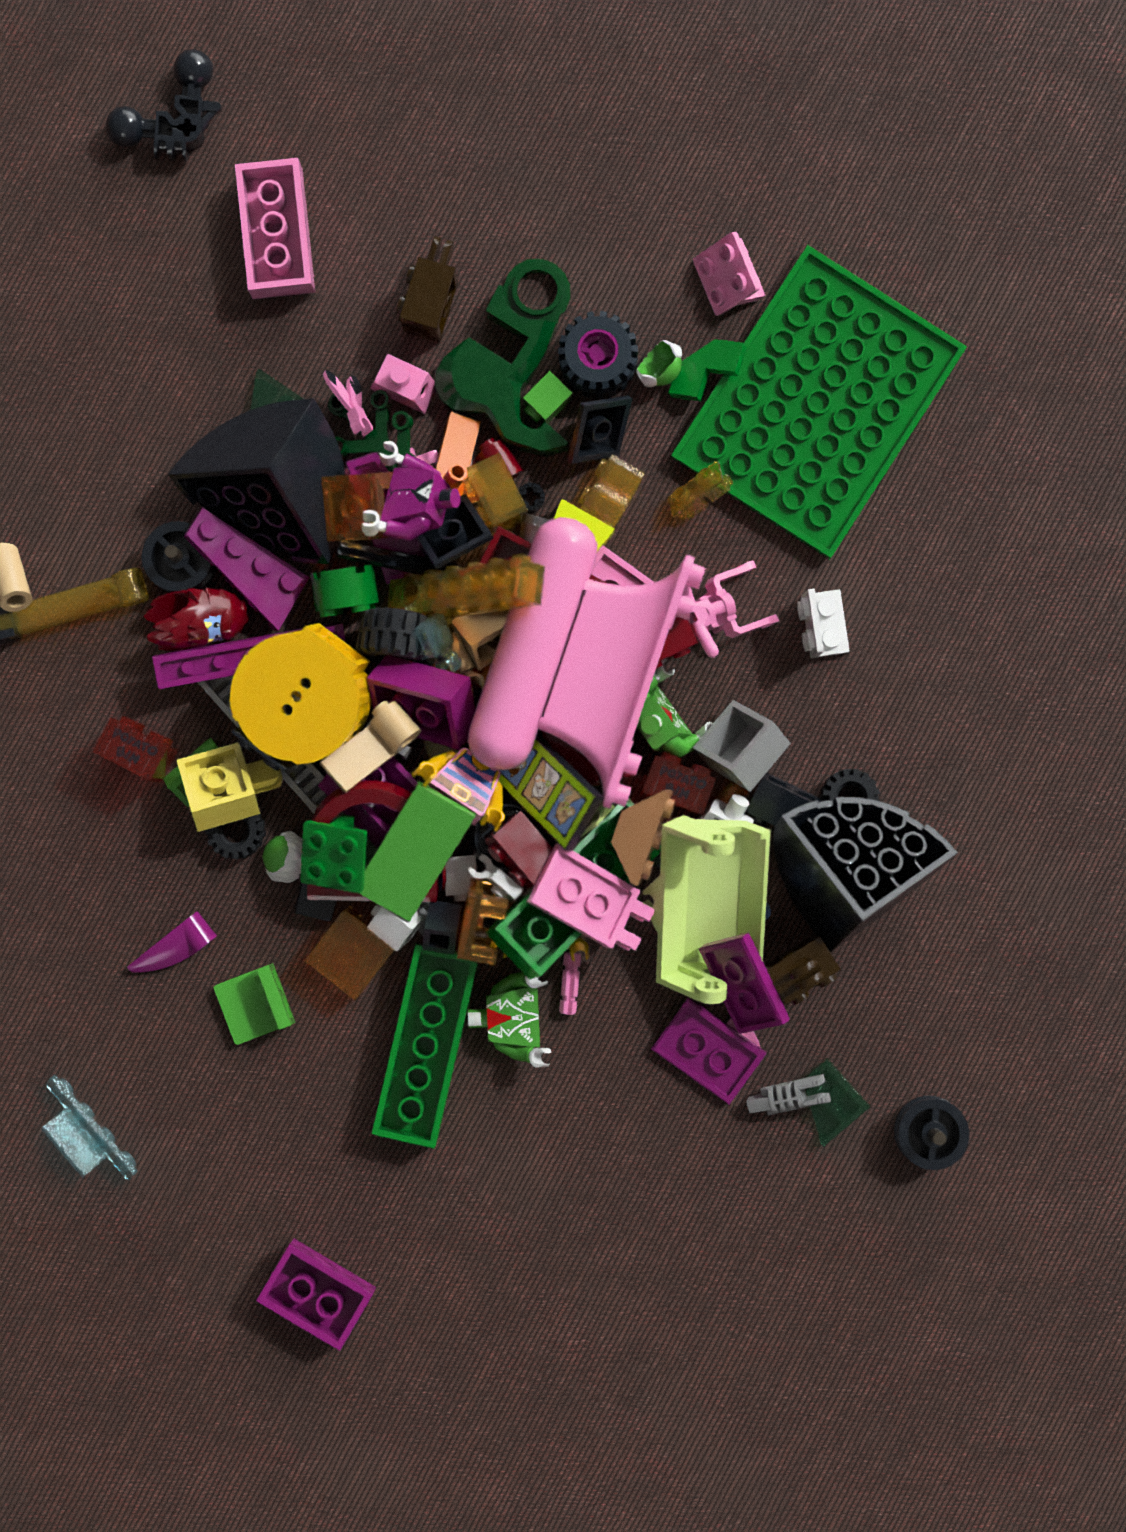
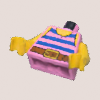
(466, 783)

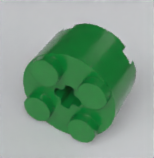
(344, 588)

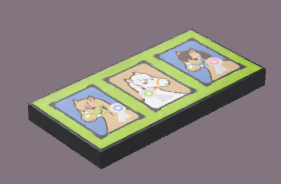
(553, 793)

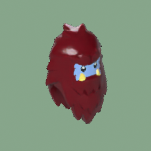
(195, 618)

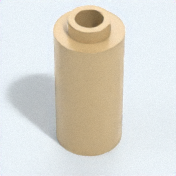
(13, 583)

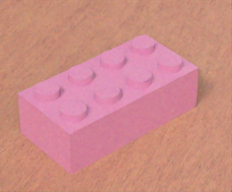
(275, 228)

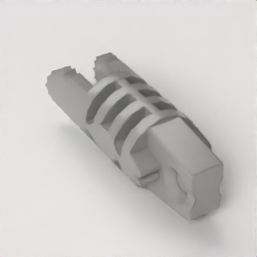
(787, 1096)

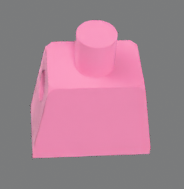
(405, 383)

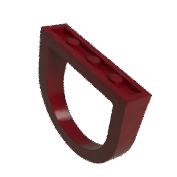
(337, 801)

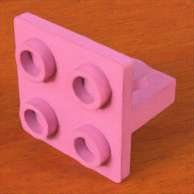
(728, 274)

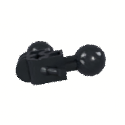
(127, 127)

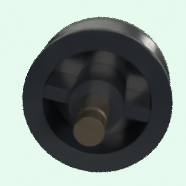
(173, 561)
(931, 1132)

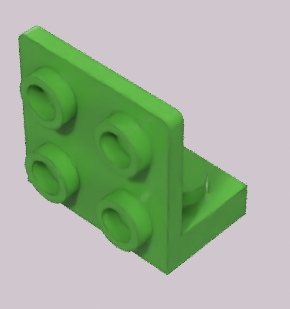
(254, 1004)

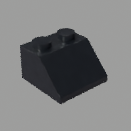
(459, 534)

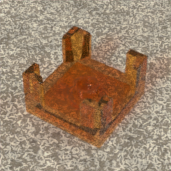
(348, 498)
(472, 939)
(349, 954)

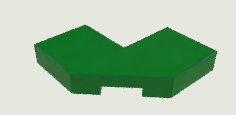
(715, 357)

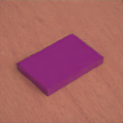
(750, 991)
(708, 1050)

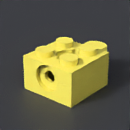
(224, 771)

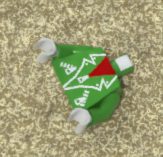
(662, 724)
(513, 1018)

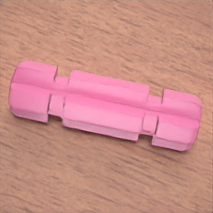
(570, 984)

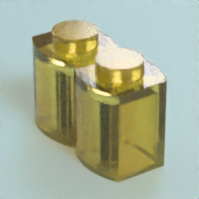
(612, 490)

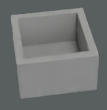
(741, 745)

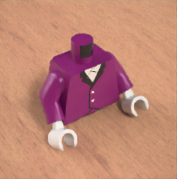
(414, 498)

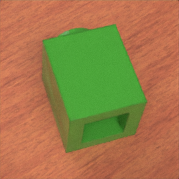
(546, 399)

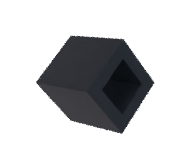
(442, 927)

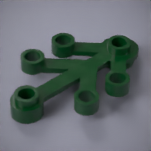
(376, 437)

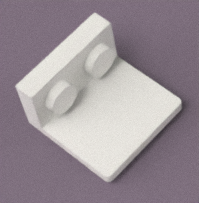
(824, 623)

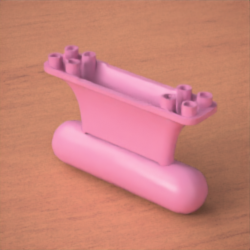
(578, 660)

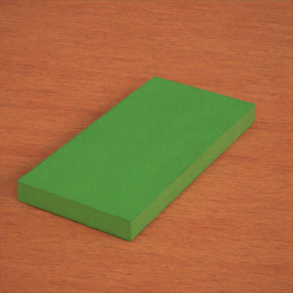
(415, 851)

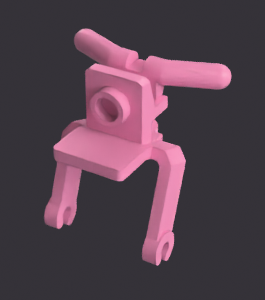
(717, 611)

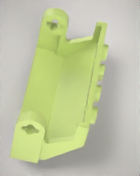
(706, 892)

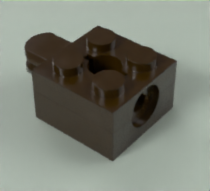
(429, 293)
(802, 969)

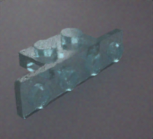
(80, 1136)

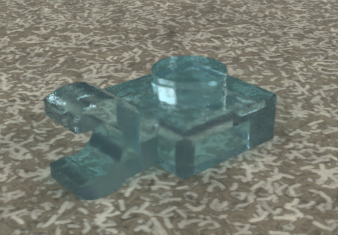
(435, 641)

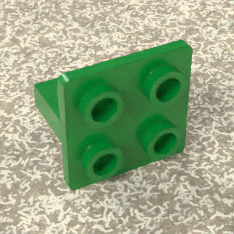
(334, 854)

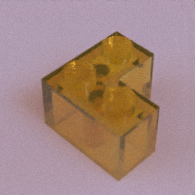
(495, 493)

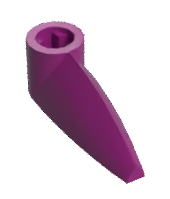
(176, 946)

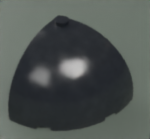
(267, 477)
(853, 862)

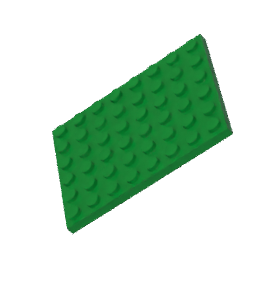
(820, 401)

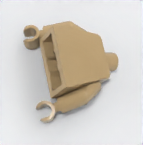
(477, 641)

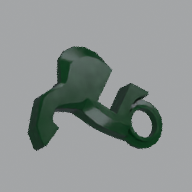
(484, 383)

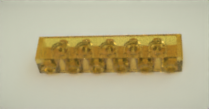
(470, 589)

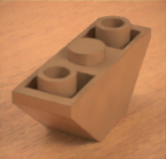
(639, 833)

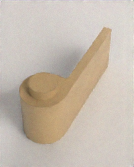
(372, 747)

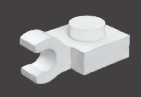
(502, 884)

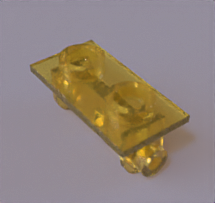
(688, 499)

